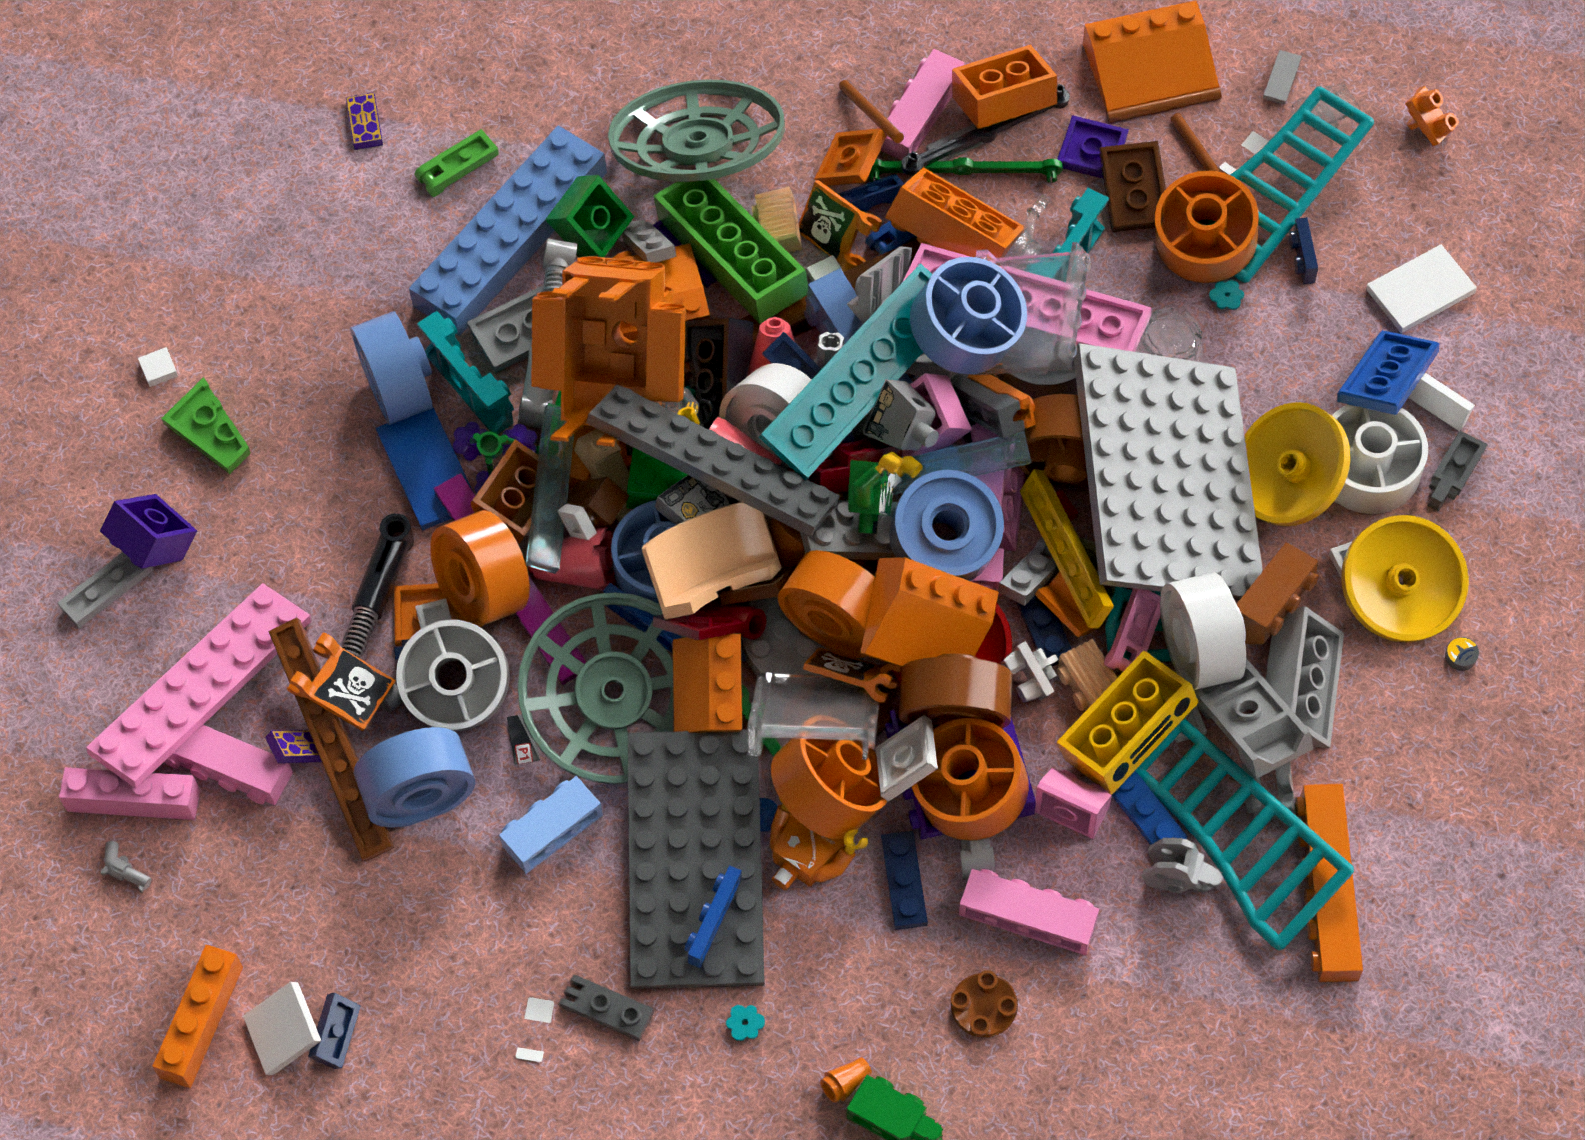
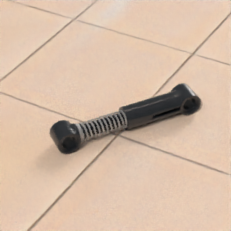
(378, 581)

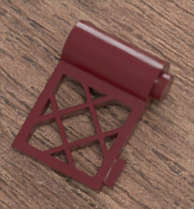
(715, 621)

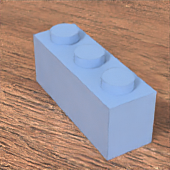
(550, 824)

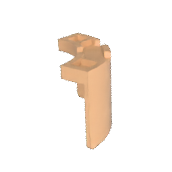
(708, 554)

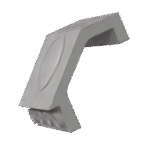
(876, 286)

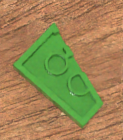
(207, 427)

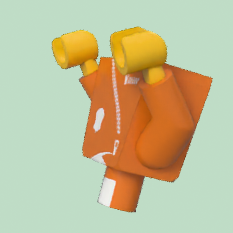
(807, 854)

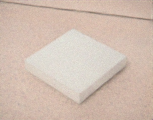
(906, 758)
(282, 1028)

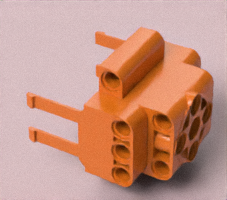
(581, 342)

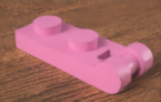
(1135, 628)

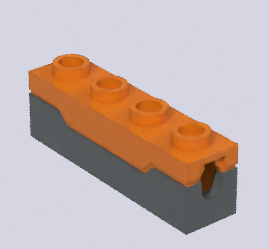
(994, 404)

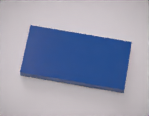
(1388, 372)
(421, 462)

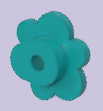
(1230, 289)
(741, 1014)

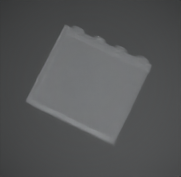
(1053, 298)
(810, 709)

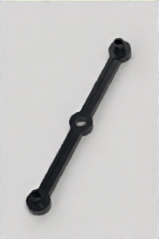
(914, 163)

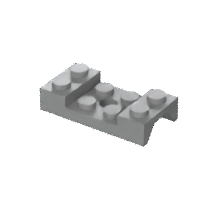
(1262, 738)

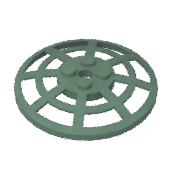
(697, 138)
(591, 680)

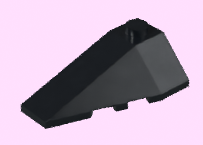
(717, 359)

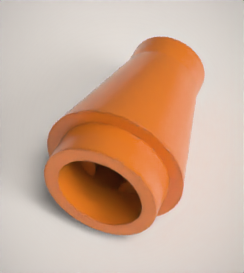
(842, 1081)

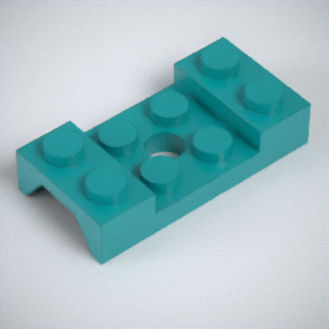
(1083, 225)
(482, 394)

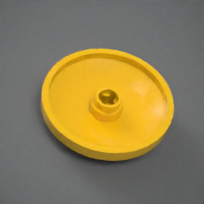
(1296, 463)
(1431, 572)

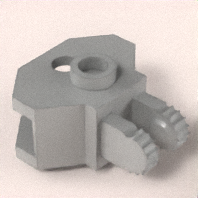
(1179, 867)

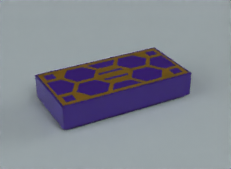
(364, 121)
(292, 746)

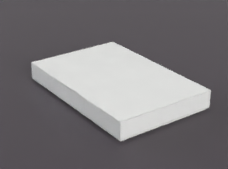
(1421, 288)

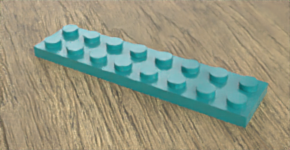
(848, 383)

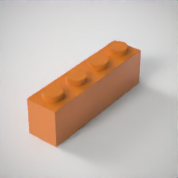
(197, 1016)

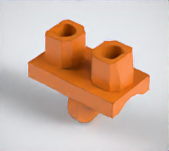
(1428, 116)

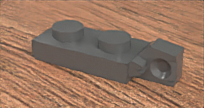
(1455, 468)

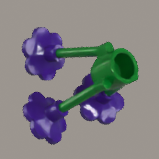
(473, 441)

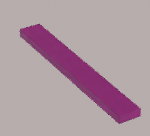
(456, 499)

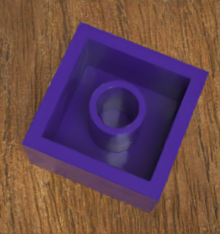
(148, 531)

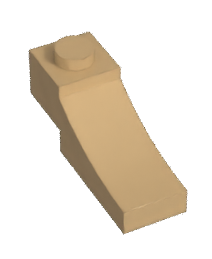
(603, 462)

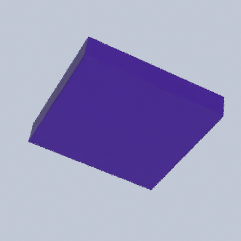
(1082, 144)

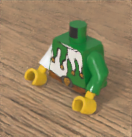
(873, 487)

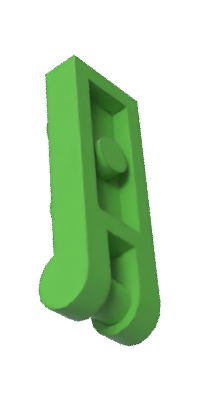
(456, 162)

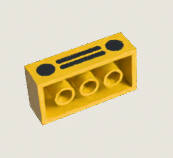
(1127, 722)

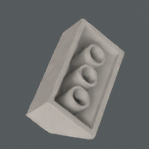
(1306, 670)

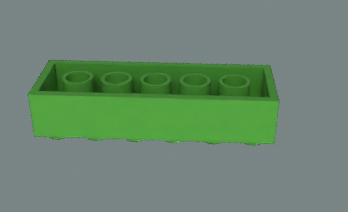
(732, 246)

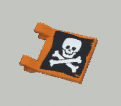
(834, 224)
(853, 671)
(344, 684)

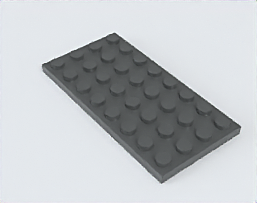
(688, 821)

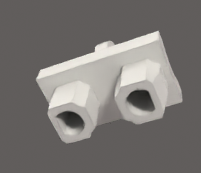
(1037, 683)

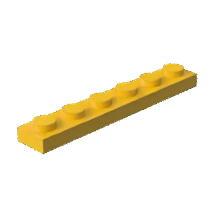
(1066, 549)

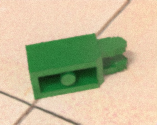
(891, 1113)

